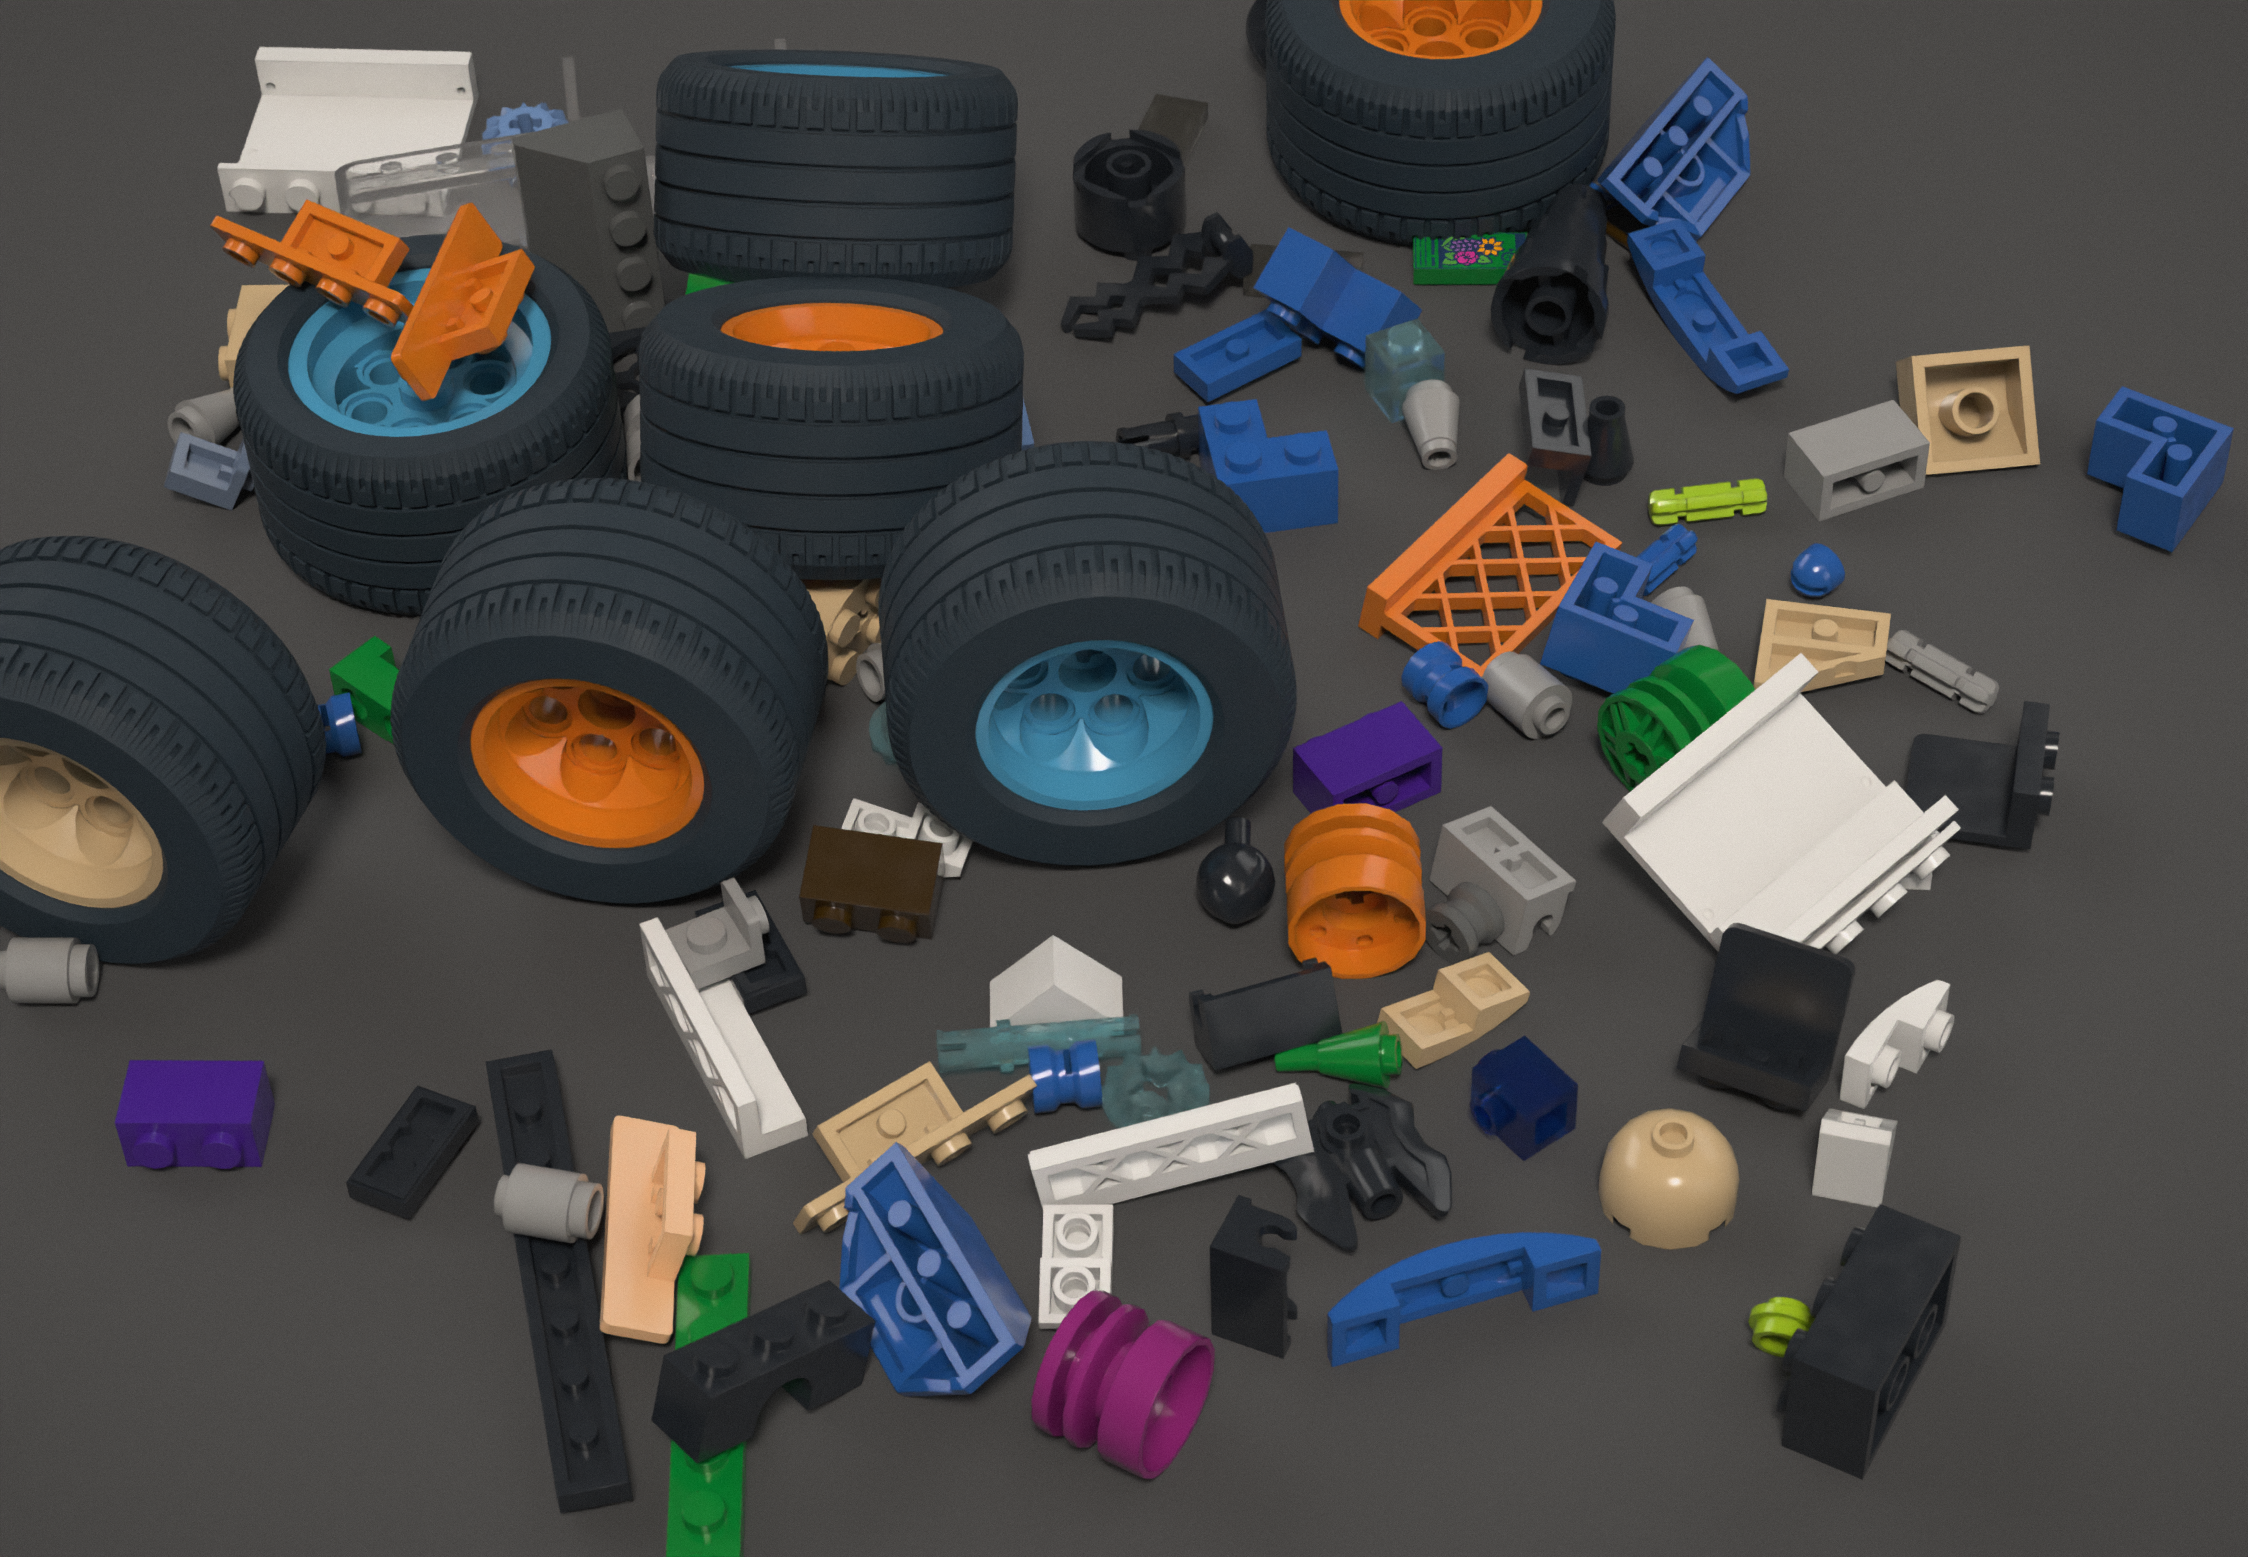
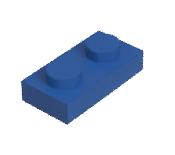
(1237, 355)

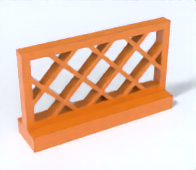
(1445, 553)

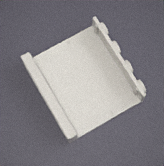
(340, 109)
(1752, 804)

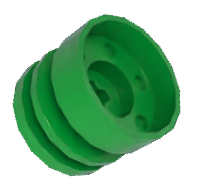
(1668, 710)

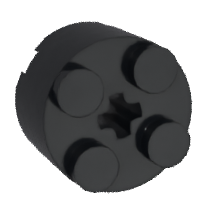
(1129, 192)

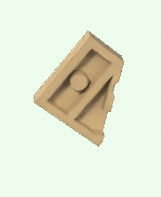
(1835, 640)

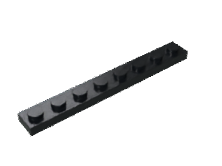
(560, 1298)

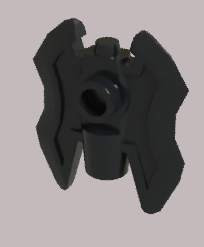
(1363, 1155)

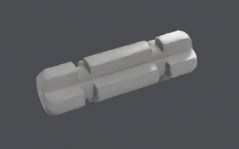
(1941, 672)

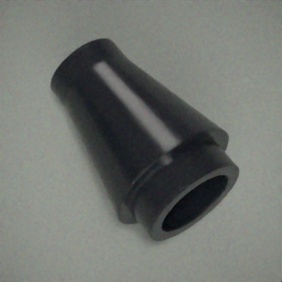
(1609, 442)

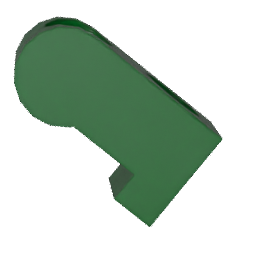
(371, 677)

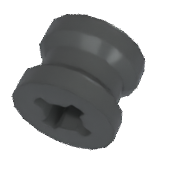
(1463, 923)

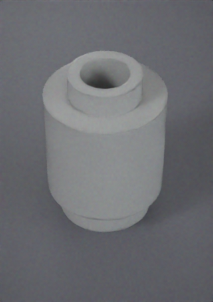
(1527, 694)
(48, 970)
(549, 1203)

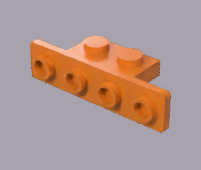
(331, 252)
(462, 303)

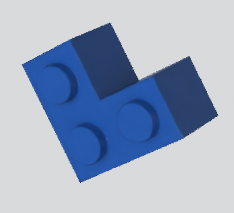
(1329, 297)
(2164, 462)
(1281, 479)
(1607, 629)

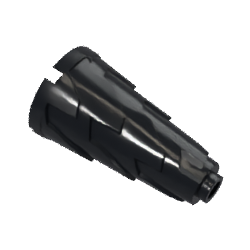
(1557, 281)

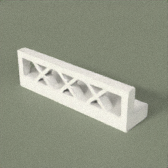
(1841, 866)
(724, 1050)
(1174, 1150)

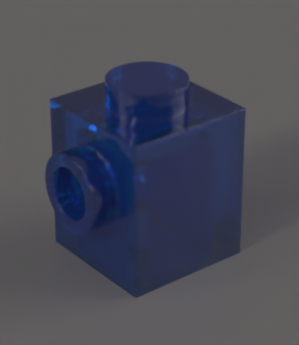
(1523, 1098)

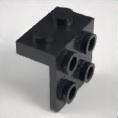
(1990, 783)
(1770, 1018)

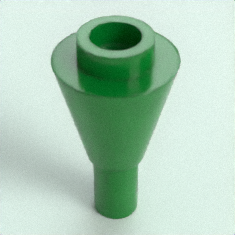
(1360, 1055)

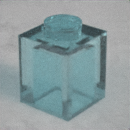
(1397, 361)

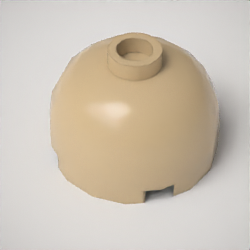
(1669, 1179)

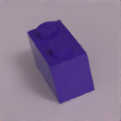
(1374, 761)
(195, 1113)

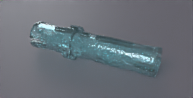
(1007, 1044)

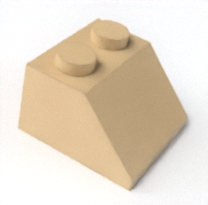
(1972, 408)

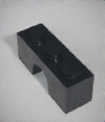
(718, 1384)

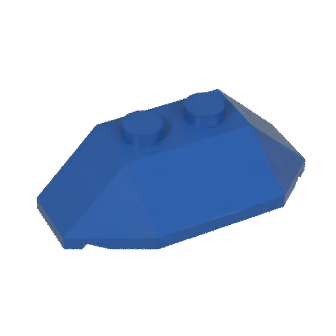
(1686, 154)
(927, 1281)

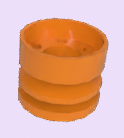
(1355, 890)

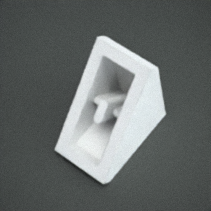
(1055, 986)
(1853, 1157)

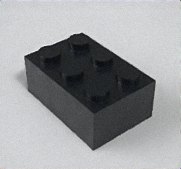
(1867, 1340)

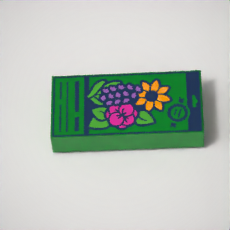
(1464, 259)

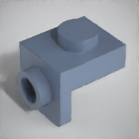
(208, 471)

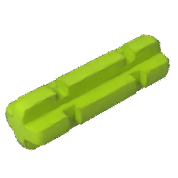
(1707, 502)

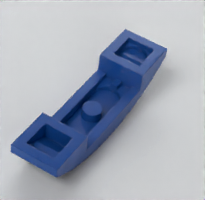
(1697, 314)
(1455, 1275)

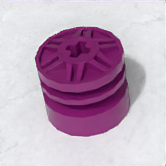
(1123, 1383)

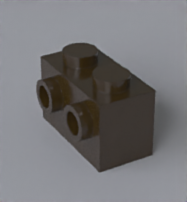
(872, 883)

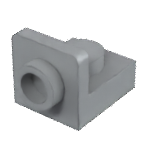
(723, 939)

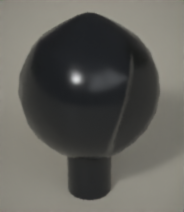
(1235, 878)

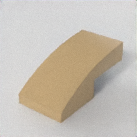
(1460, 1009)

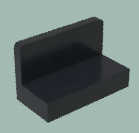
(1556, 427)

